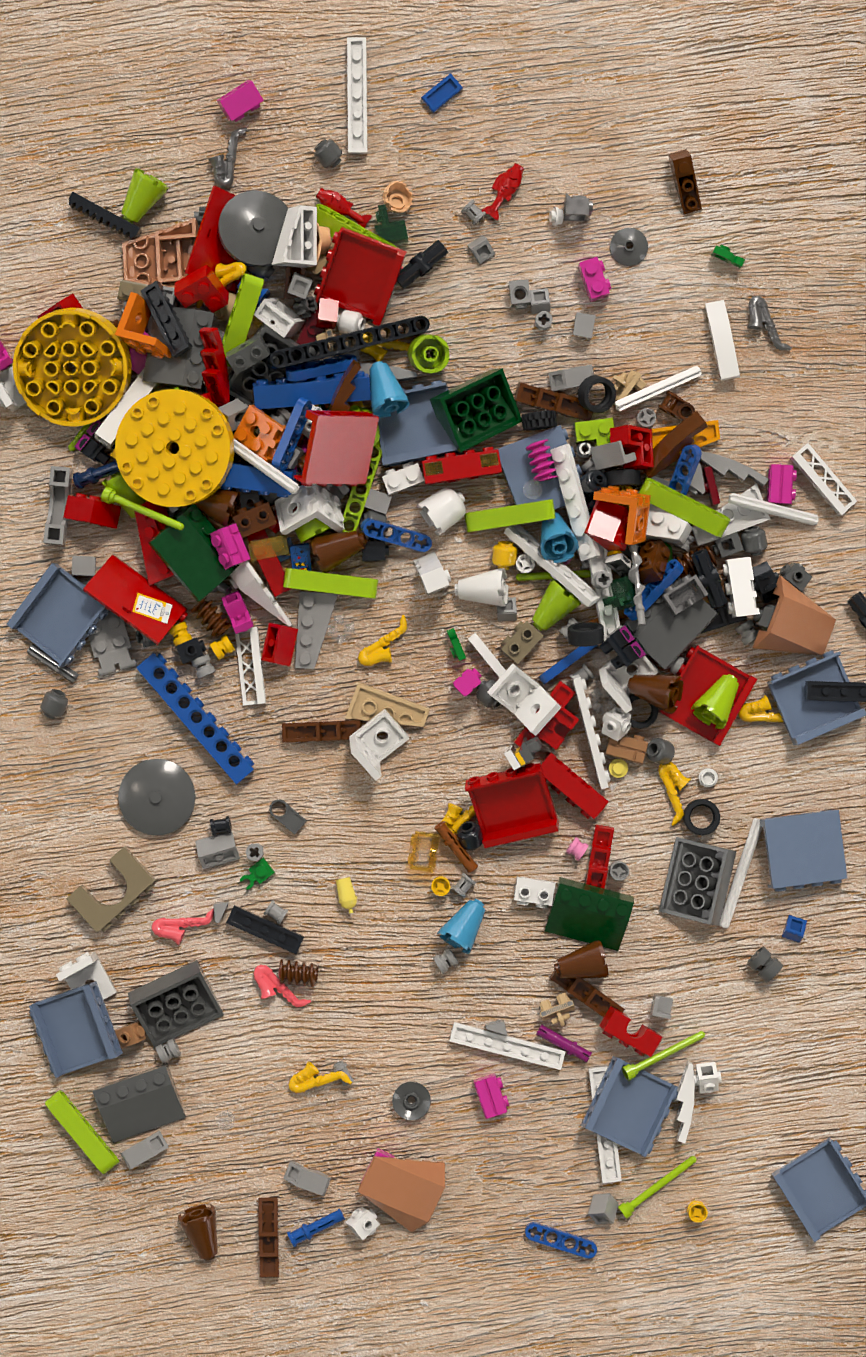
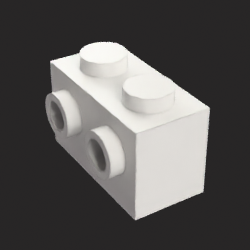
(403, 479)
(534, 891)

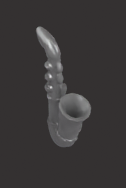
(225, 169)
(759, 313)

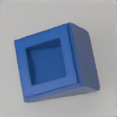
(794, 928)

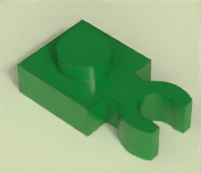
(724, 254)
(456, 650)
(259, 871)

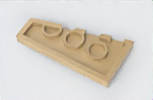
(370, 701)

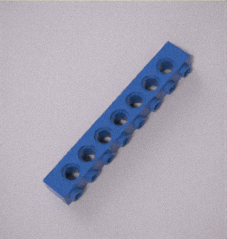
(147, 669)

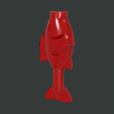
(506, 186)
(339, 204)

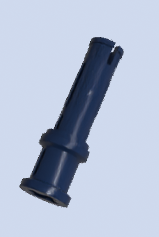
(93, 475)

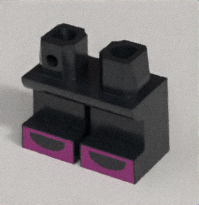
(90, 447)
(627, 654)

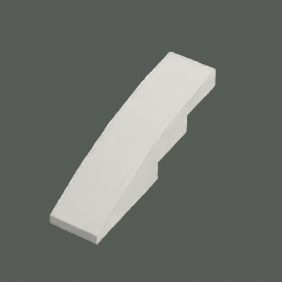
(722, 340)
(686, 1096)

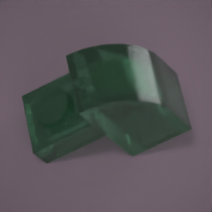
(392, 232)
(623, 594)

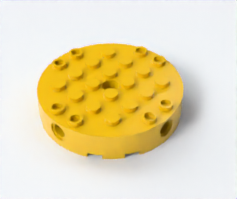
(100, 363)
(146, 444)

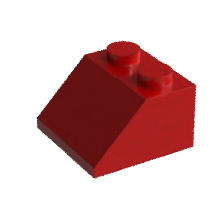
(608, 525)

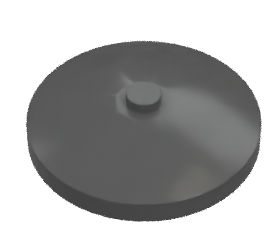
(252, 227)
(157, 797)

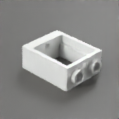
(286, 320)

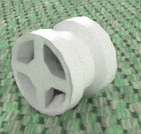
(525, 563)

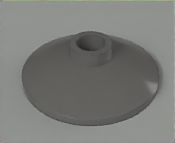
(627, 256)
(414, 1110)

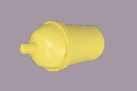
(346, 893)

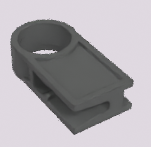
(291, 819)

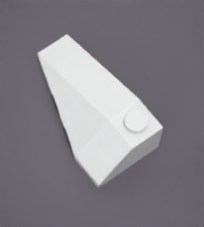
(252, 585)

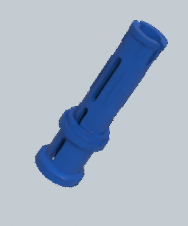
(307, 1231)

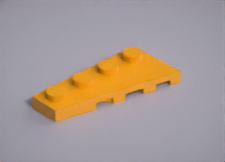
(703, 438)

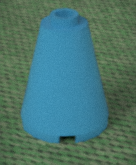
(386, 391)
(557, 540)
(463, 926)

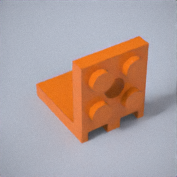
(133, 326)
(270, 433)
(638, 510)

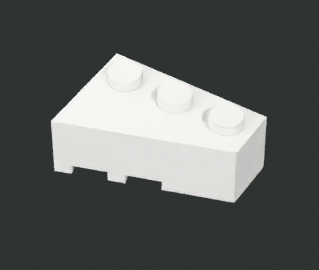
(298, 238)
(666, 526)
(432, 573)
(740, 587)

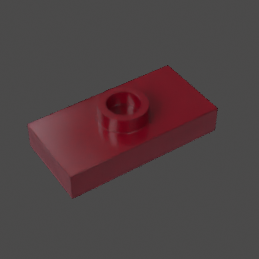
(310, 331)
(710, 486)

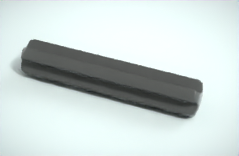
(48, 661)

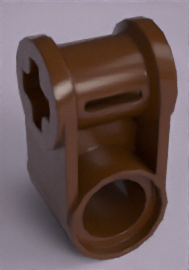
(675, 406)

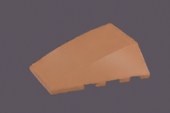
(160, 254)
(796, 624)
(404, 1188)

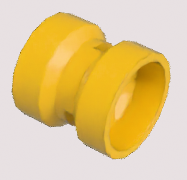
(180, 633)
(222, 647)
(440, 885)
(700, 1212)

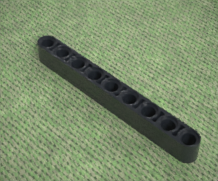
(340, 347)

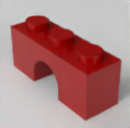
(644, 1040)

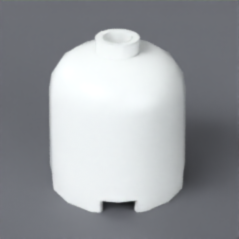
(443, 509)

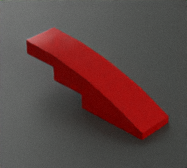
(216, 370)
(271, 567)
(599, 856)

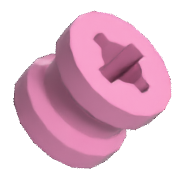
(577, 848)

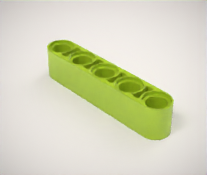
(334, 221)
(242, 312)
(361, 499)
(685, 507)
(510, 515)
(330, 583)
(82, 1132)

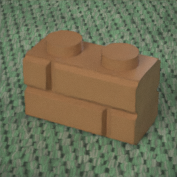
(627, 748)

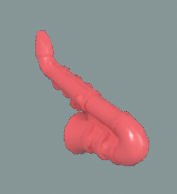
(169, 928)
(268, 981)

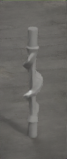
(633, 576)

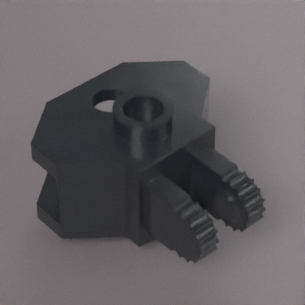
(765, 582)

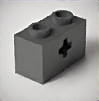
(247, 353)

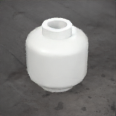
(350, 322)

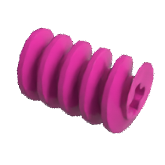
(541, 461)

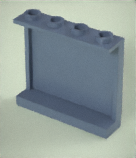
(415, 430)
(518, 470)
(58, 615)
(812, 718)
(804, 849)
(75, 1029)
(629, 1110)
(821, 1187)

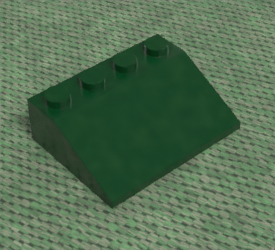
(477, 409)
(191, 553)
(589, 913)

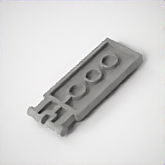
(111, 644)

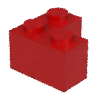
(202, 286)
(635, 440)
(92, 510)

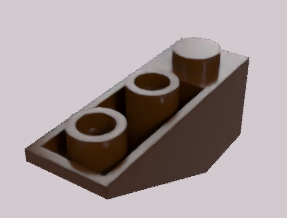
(685, 181)

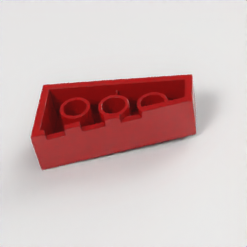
(148, 528)
(573, 786)

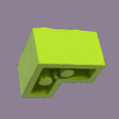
(593, 430)

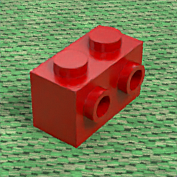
(280, 645)

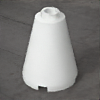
(484, 588)

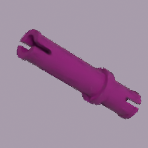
(564, 1043)

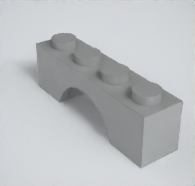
(60, 488)

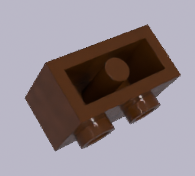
(255, 519)
(654, 561)

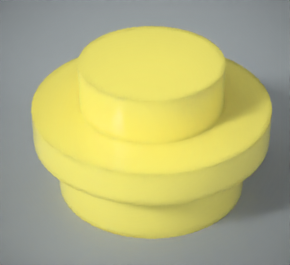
(618, 768)

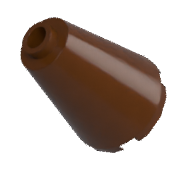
(220, 506)
(337, 548)
(658, 690)
(583, 963)
(201, 1230)

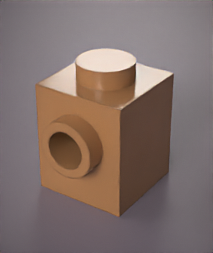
(130, 1034)

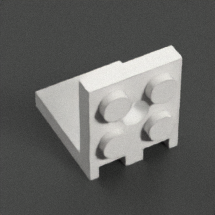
(9, 393)
(311, 503)
(616, 680)
(525, 699)
(370, 749)
(87, 967)

